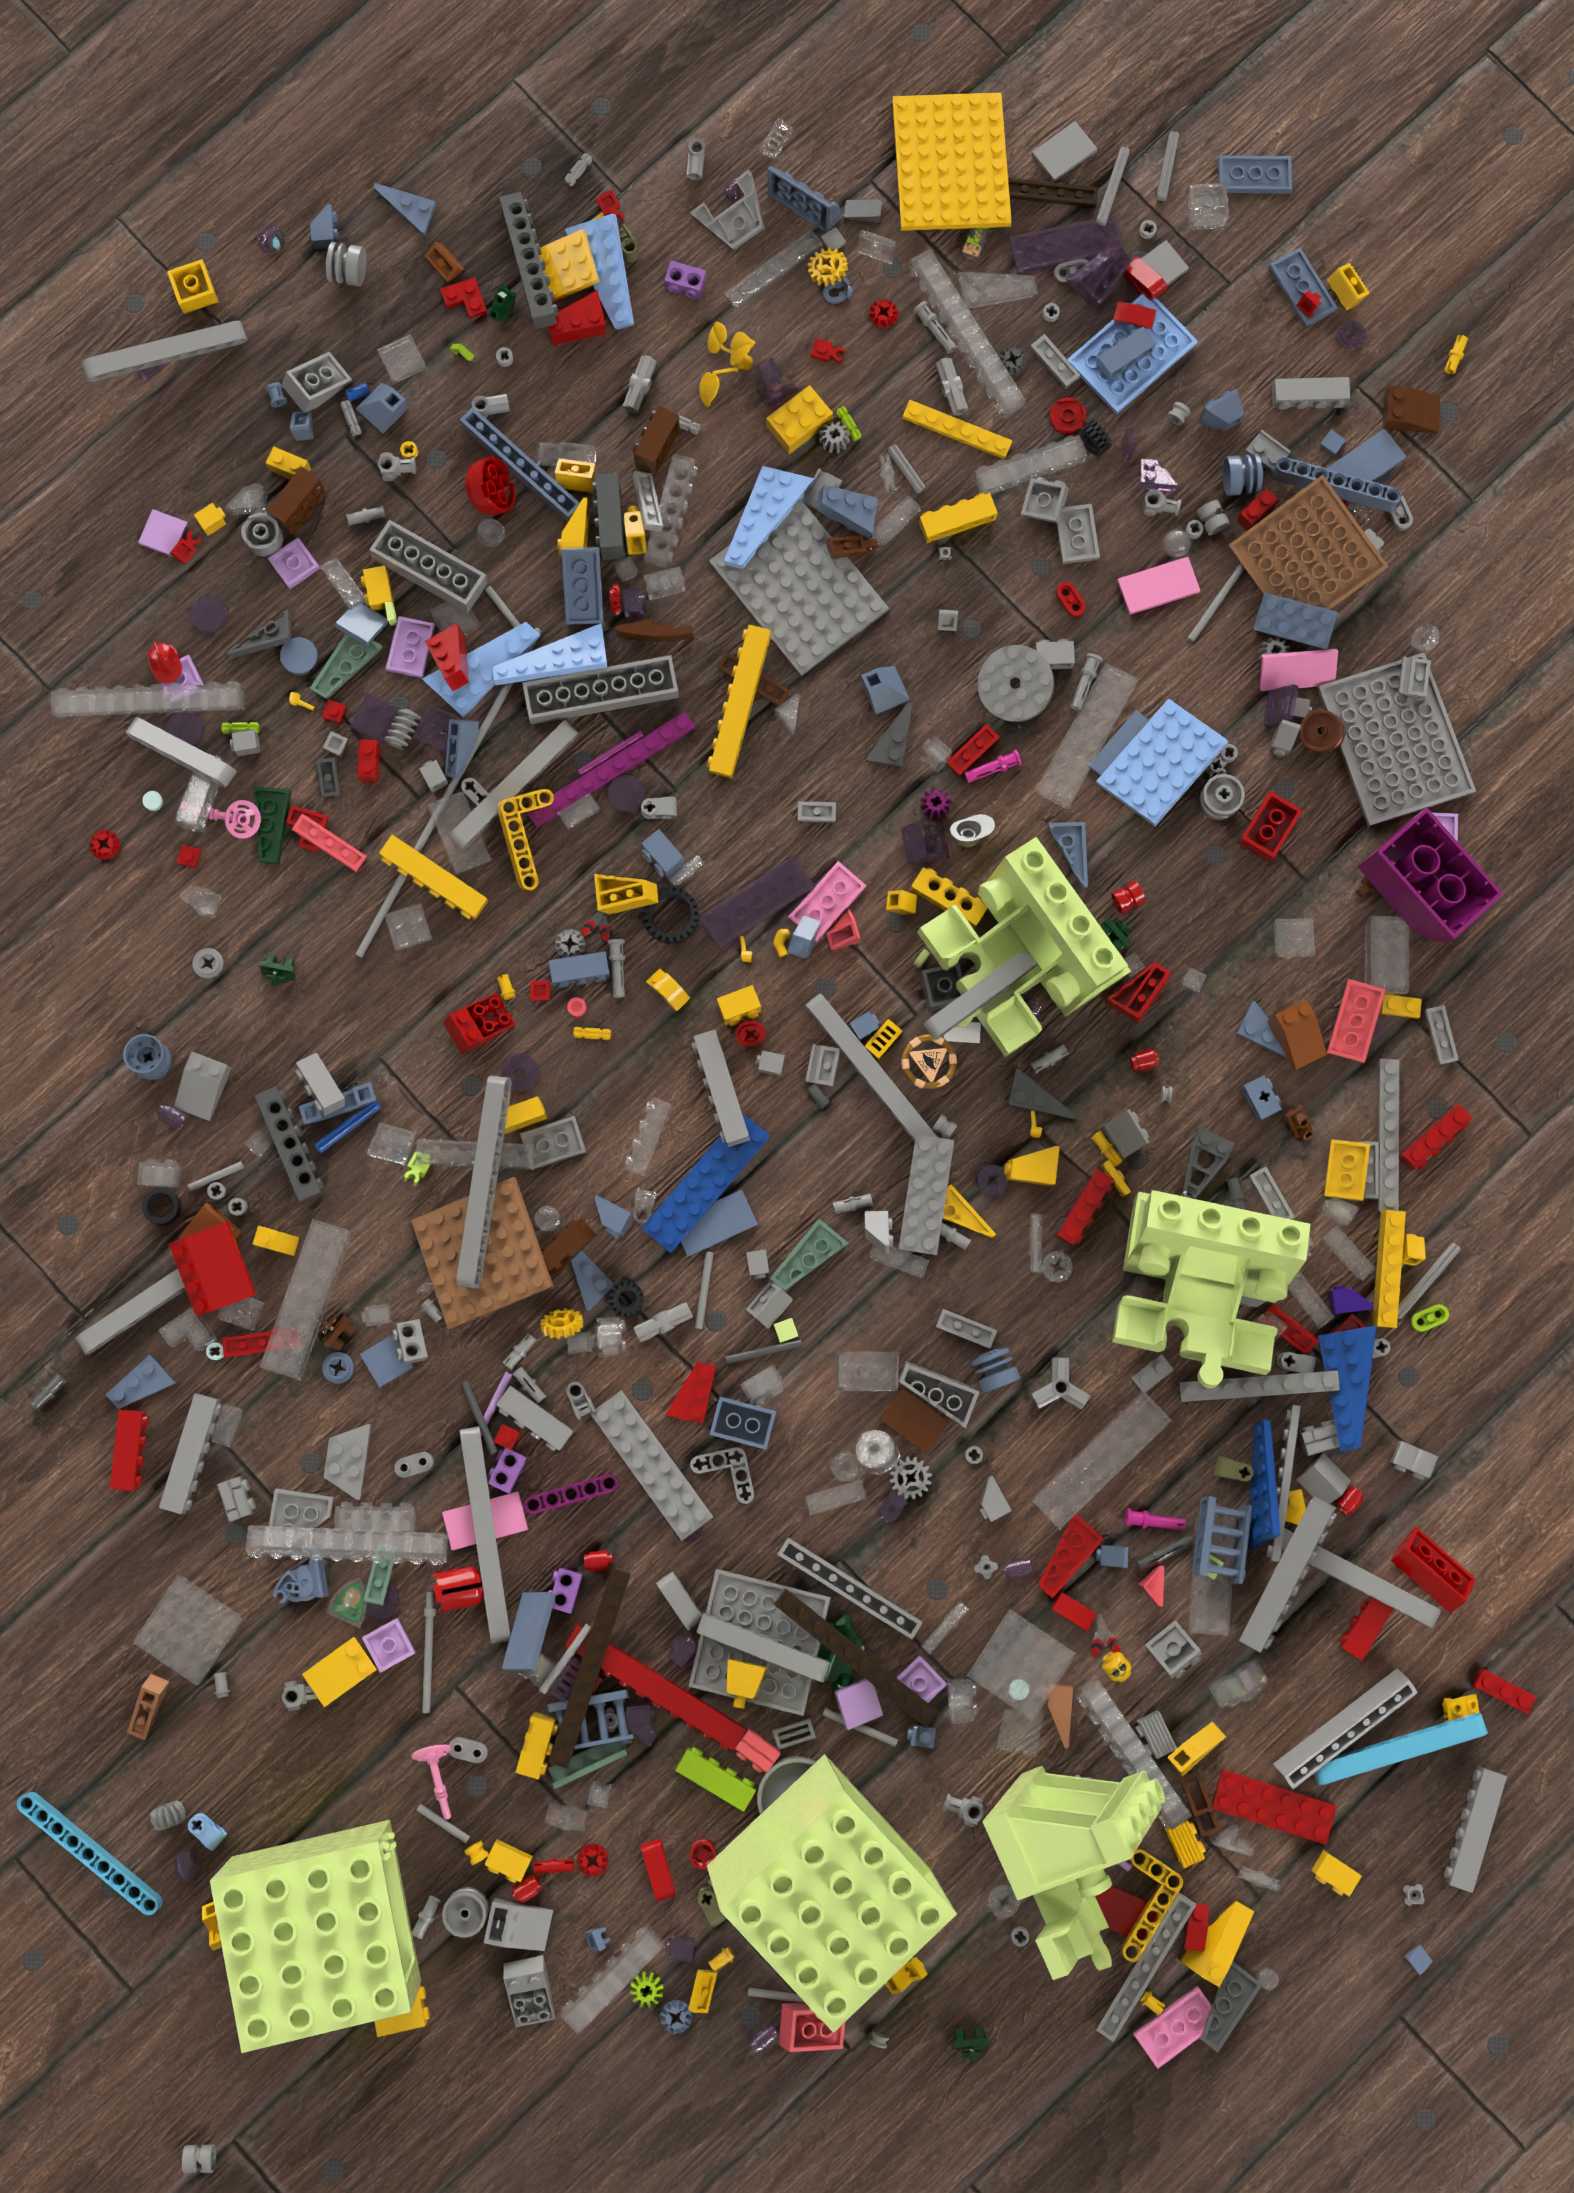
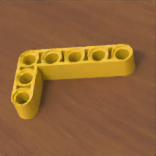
(519, 833)
(1152, 1905)

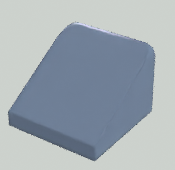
(1418, 1959)

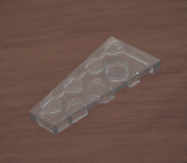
(990, 288)

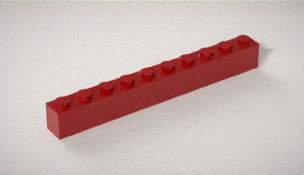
(666, 1694)

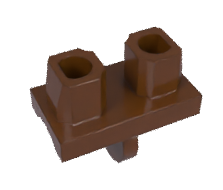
(1299, 1123)
(332, 1339)

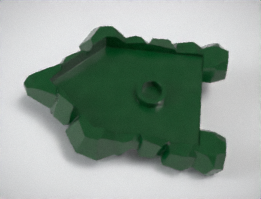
(839, 1671)

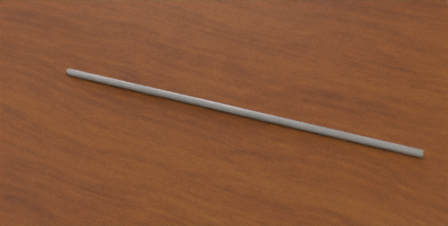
(430, 825)

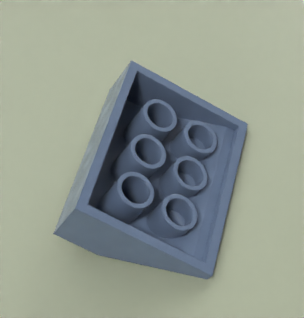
(802, 200)

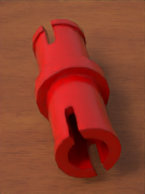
(554, 1866)

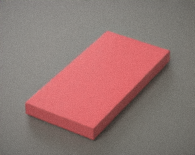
(1356, 1020)

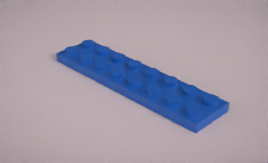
(702, 1188)

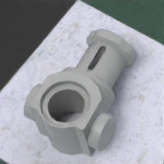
(398, 466)
(1162, 504)
(303, 1694)
(962, 1808)

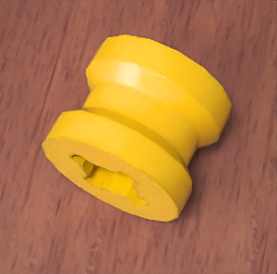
(476, 1852)

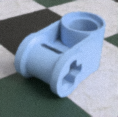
(208, 1833)

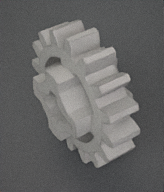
(920, 1485)

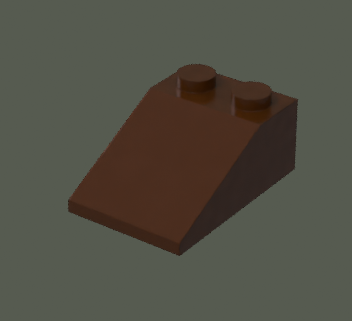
(1410, 410)

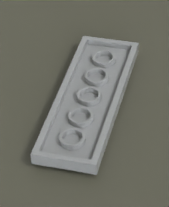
(926, 1194)

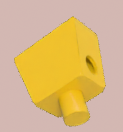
(634, 531)
(744, 1680)

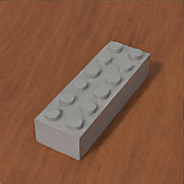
(428, 566)

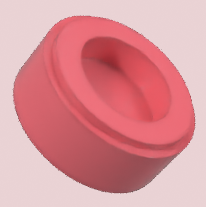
(576, 1007)

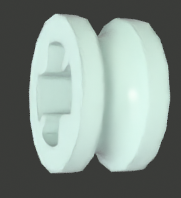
(215, 1345)

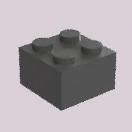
(940, 986)

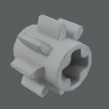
(1217, 761)

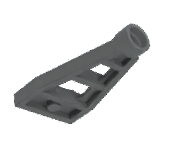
(1212, 1144)

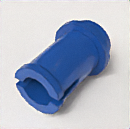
(358, 391)

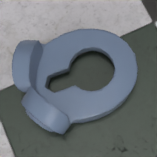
(847, 293)

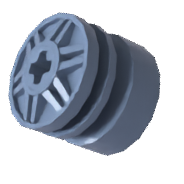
(1242, 474)
(140, 1049)
(995, 1369)

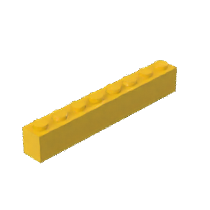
(740, 701)

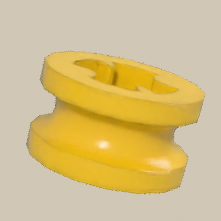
(409, 445)

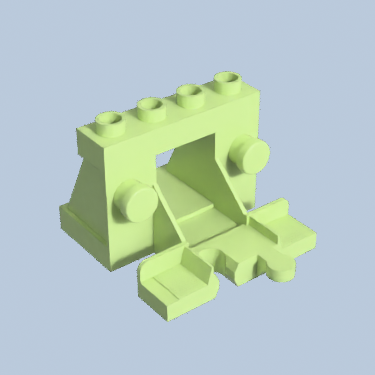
(1034, 913)
(1209, 1262)
(1056, 1842)

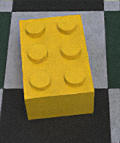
(799, 419)

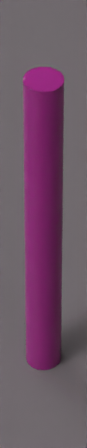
(609, 754)

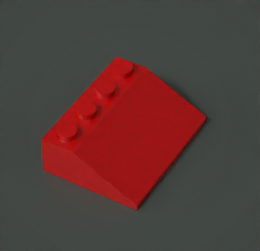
(212, 1269)

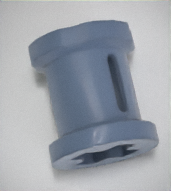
(276, 394)

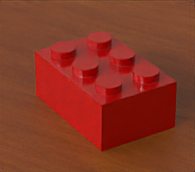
(1270, 826)

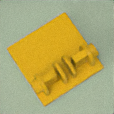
(1460, 1707)

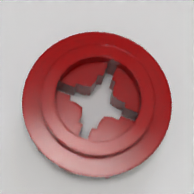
(881, 320)
(615, 600)
(104, 853)
(752, 1039)
(592, 1850)

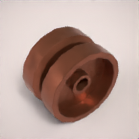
(1332, 736)

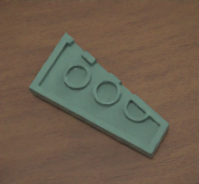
(343, 664)
(809, 1253)

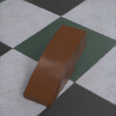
(1199, 1805)

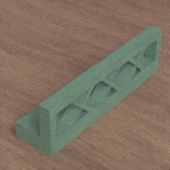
(587, 1761)

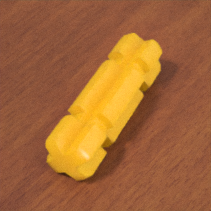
(592, 1033)

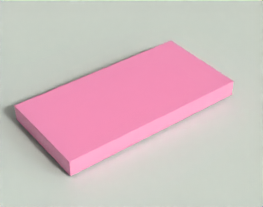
(1158, 585)
(1298, 668)
(829, 898)
(507, 1519)
(1174, 2027)

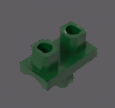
(502, 304)
(1110, 928)
(277, 972)
(978, 2042)

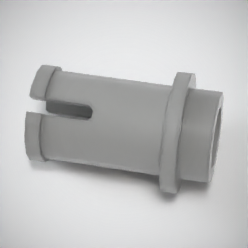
(432, 1310)
(221, 1685)

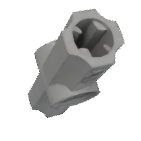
(639, 384)
(951, 386)
(663, 1322)

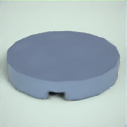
(299, 656)

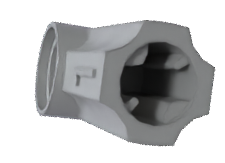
(695, 159)
(492, 404)

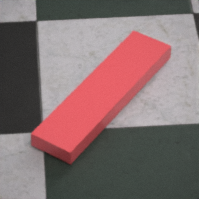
(329, 843)

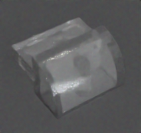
(392, 1144)

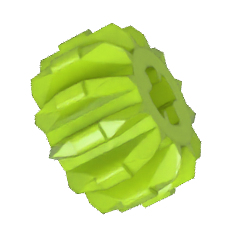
(650, 1995)

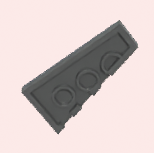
(1228, 2006)

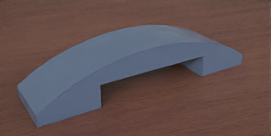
(354, 1099)

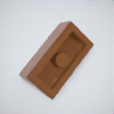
(443, 262)

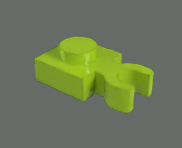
(415, 1170)

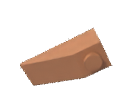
(147, 1706)
(1060, 1709)

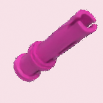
(1000, 764)
(1144, 1520)

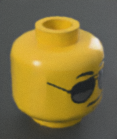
(1116, 1666)

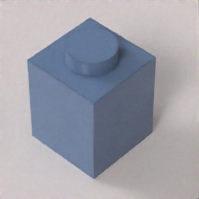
(864, 1025)

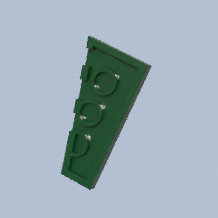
(273, 809)

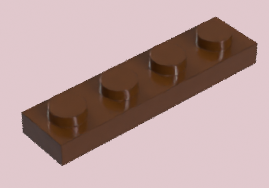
(766, 687)

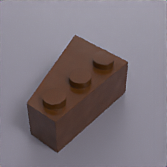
(567, 1245)

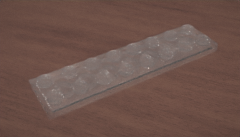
(1086, 735)

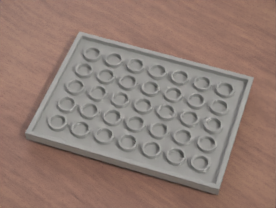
(802, 592)
(1396, 745)

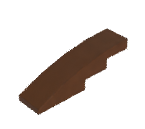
(646, 631)

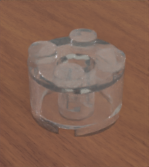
(610, 1336)
(869, 1444)

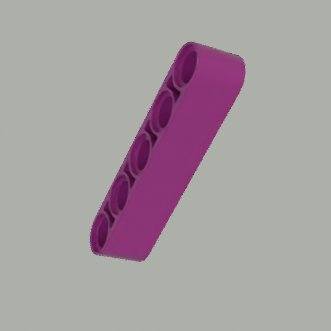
(542, 1498)

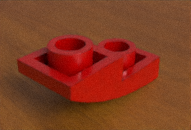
(1134, 314)
(1073, 1611)

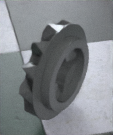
(1020, 363)

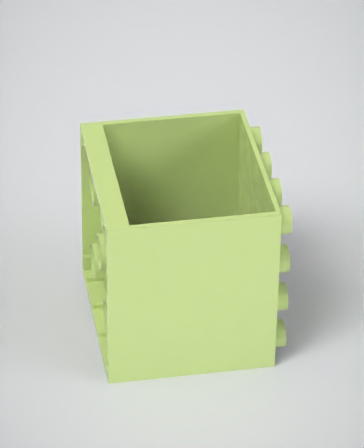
(829, 1893)
(316, 1936)

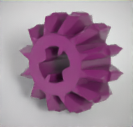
(928, 800)

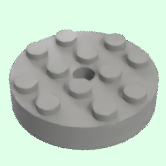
(1010, 664)
(780, 1778)

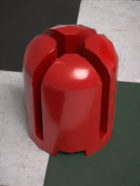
(459, 1598)

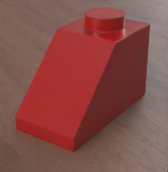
(1196, 1929)

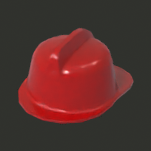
(164, 662)

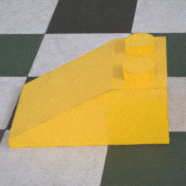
(576, 531)
(339, 1672)

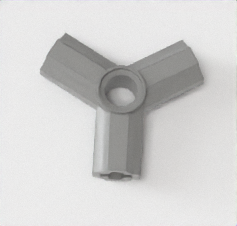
(1071, 1394)

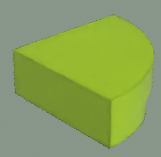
(459, 348)

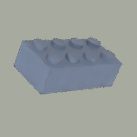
(1295, 621)

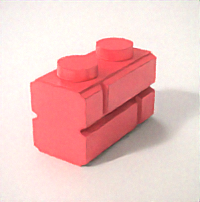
(757, 1750)

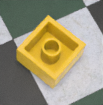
(192, 286)
(739, 1006)

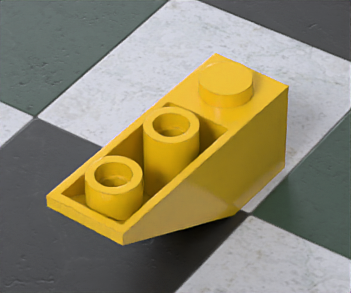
(1196, 1748)

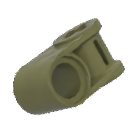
(628, 242)
(1230, 1469)
(710, 1907)

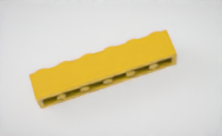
(433, 877)
(1388, 1268)

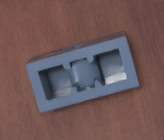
(1265, 1107)

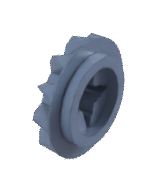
(333, 1359)
(675, 2007)

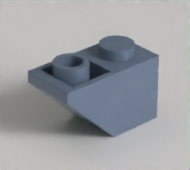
(323, 228)

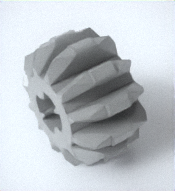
(834, 430)
(1273, 645)
(167, 1815)

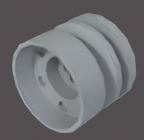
(346, 264)

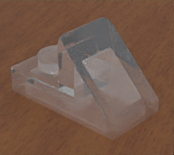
(1227, 1838)

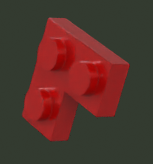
(467, 293)
(321, 819)

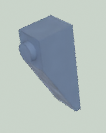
(460, 744)

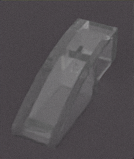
(549, 453)

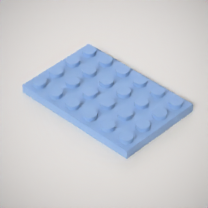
(1171, 345)
(1161, 762)

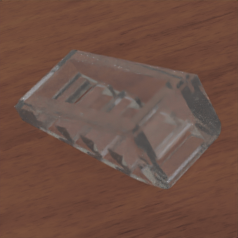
(789, 131)

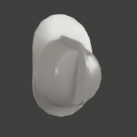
(972, 829)

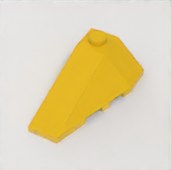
(1221, 1944)

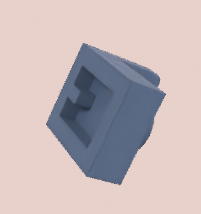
(921, 1736)

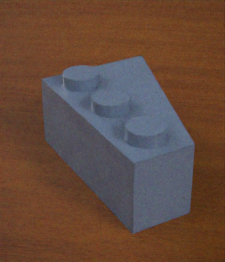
(849, 508)

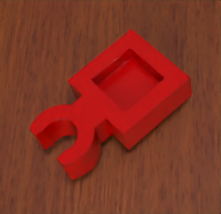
(609, 204)
(824, 350)
(184, 549)

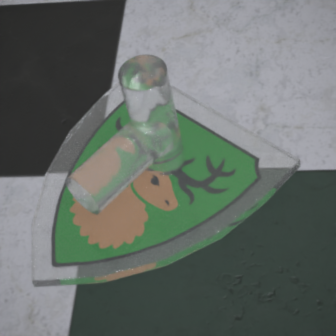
(349, 1604)

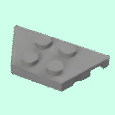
(347, 1460)

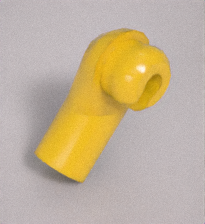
(779, 941)

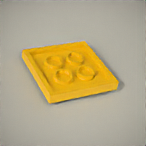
(569, 265)

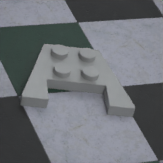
(740, 220)

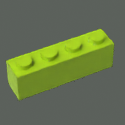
(716, 1779)

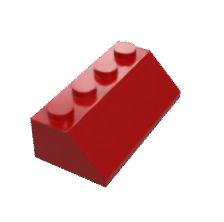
(1433, 1570)

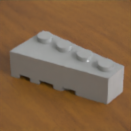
(942, 1392)

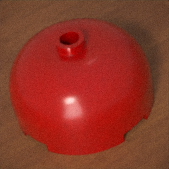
(486, 486)

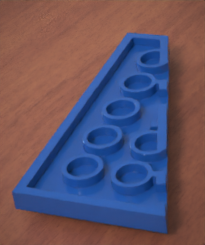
(1350, 1355)
(1263, 1490)

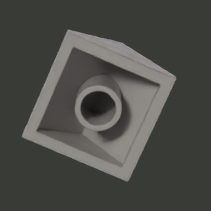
(1323, 1479)

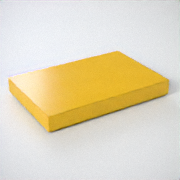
(1347, 1170)

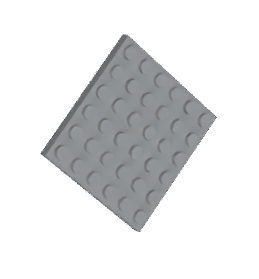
(750, 1605)

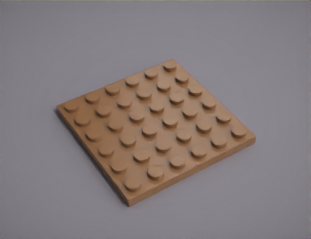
(1310, 549)
(511, 1264)

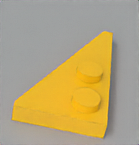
(961, 1213)

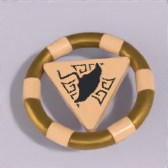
(929, 1062)

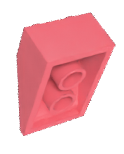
(805, 2032)

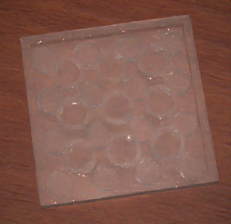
(188, 1630)
(1021, 1664)

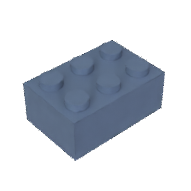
(742, 1423)

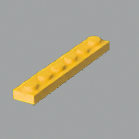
(957, 429)

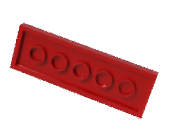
(1273, 1806)

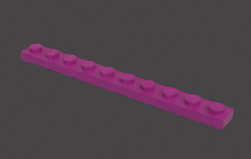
(614, 768)

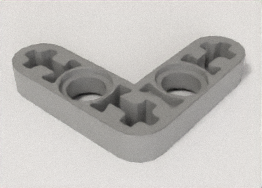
(735, 1466)

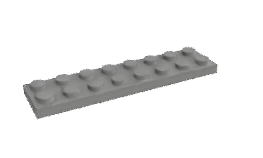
(651, 1465)

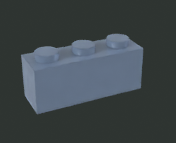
(1125, 353)
(579, 969)

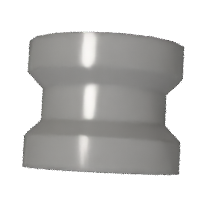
(1178, 413)

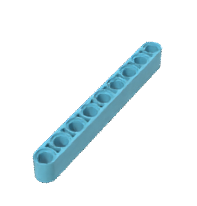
(1401, 1748)
(79, 1852)

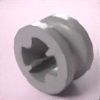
(1145, 234)
(1055, 308)
(504, 363)
(1198, 524)
(1227, 759)
(1166, 1094)
(222, 1188)
(237, 1200)
(978, 1450)
(1025, 1933)
(879, 2040)

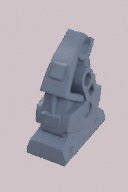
(306, 1580)

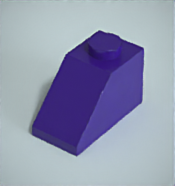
(1347, 1300)

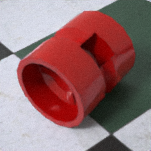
(1126, 898)
(702, 1853)

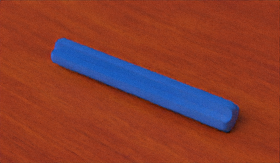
(347, 1126)

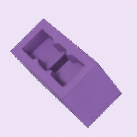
(687, 275)
(511, 1472)
(569, 1592)

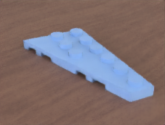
(609, 263)
(566, 656)

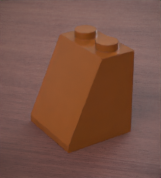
(206, 1218)

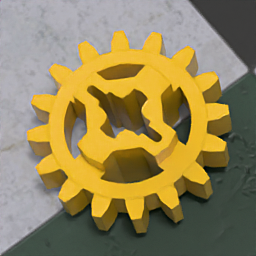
(827, 266)
(561, 1323)

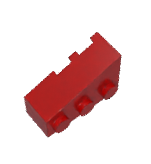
(579, 321)
(1140, 993)

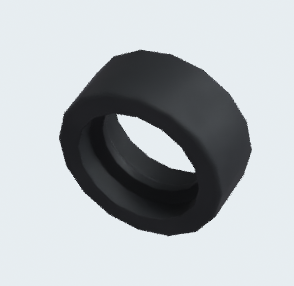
(146, 1206)

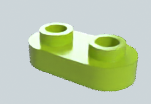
(1428, 1318)

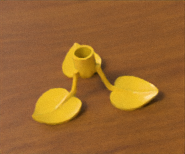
(740, 347)

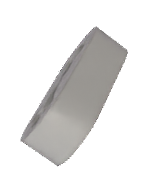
(470, 794)

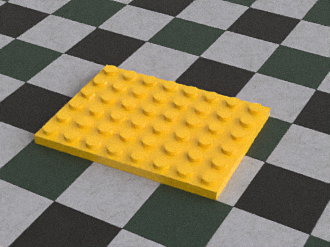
(951, 161)

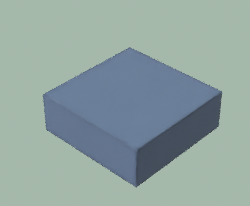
(1332, 442)

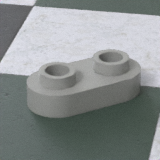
(1069, 267)
(1401, 513)
(414, 1465)
(468, 1747)

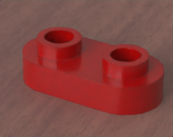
(1072, 599)

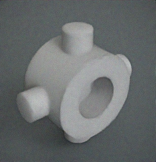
(944, 553)

